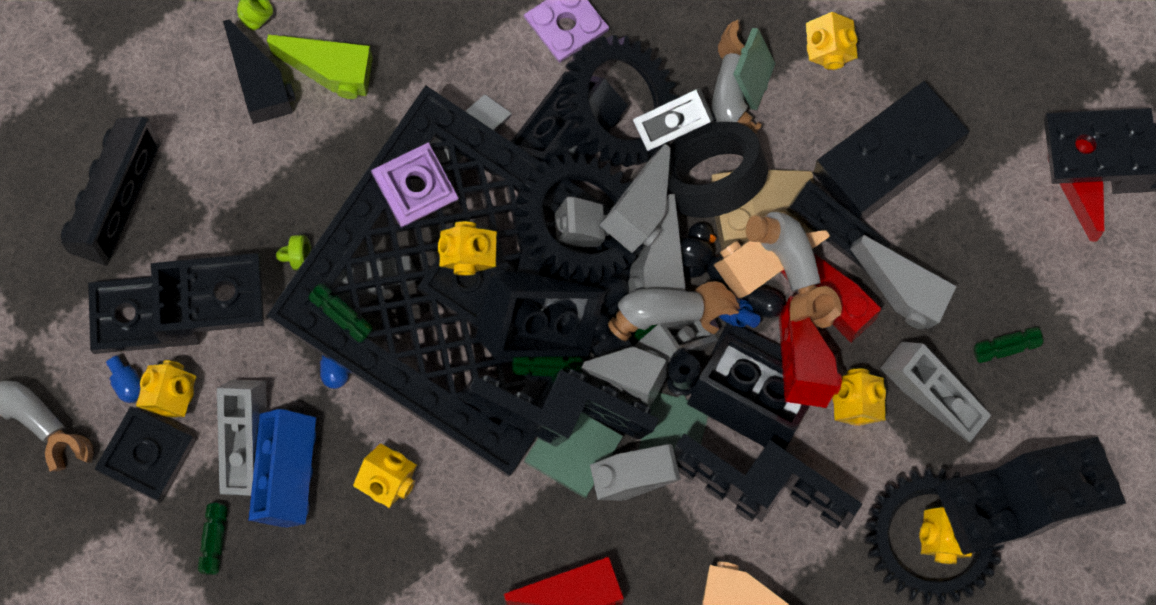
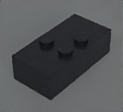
(890, 152)

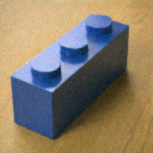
(282, 468)

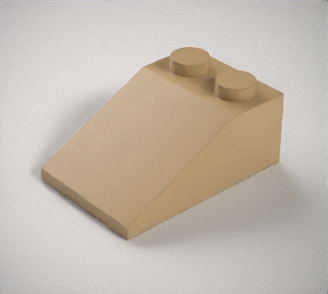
(774, 196)

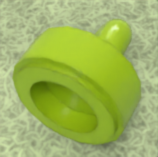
(254, 13)
(295, 252)

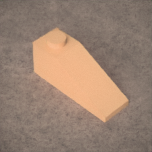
(751, 265)
(733, 587)

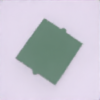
(754, 69)
(674, 420)

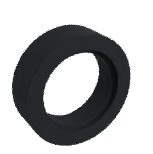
(727, 193)

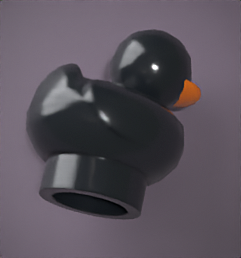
(697, 249)

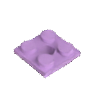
(565, 42)
(410, 205)

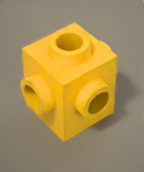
(831, 40)
(467, 248)
(166, 389)
(860, 398)
(385, 475)
(938, 537)

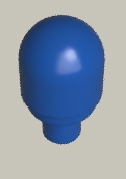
(744, 317)
(332, 374)
(124, 380)

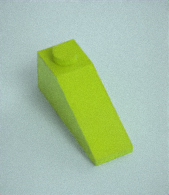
(334, 65)

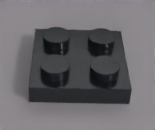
(145, 454)

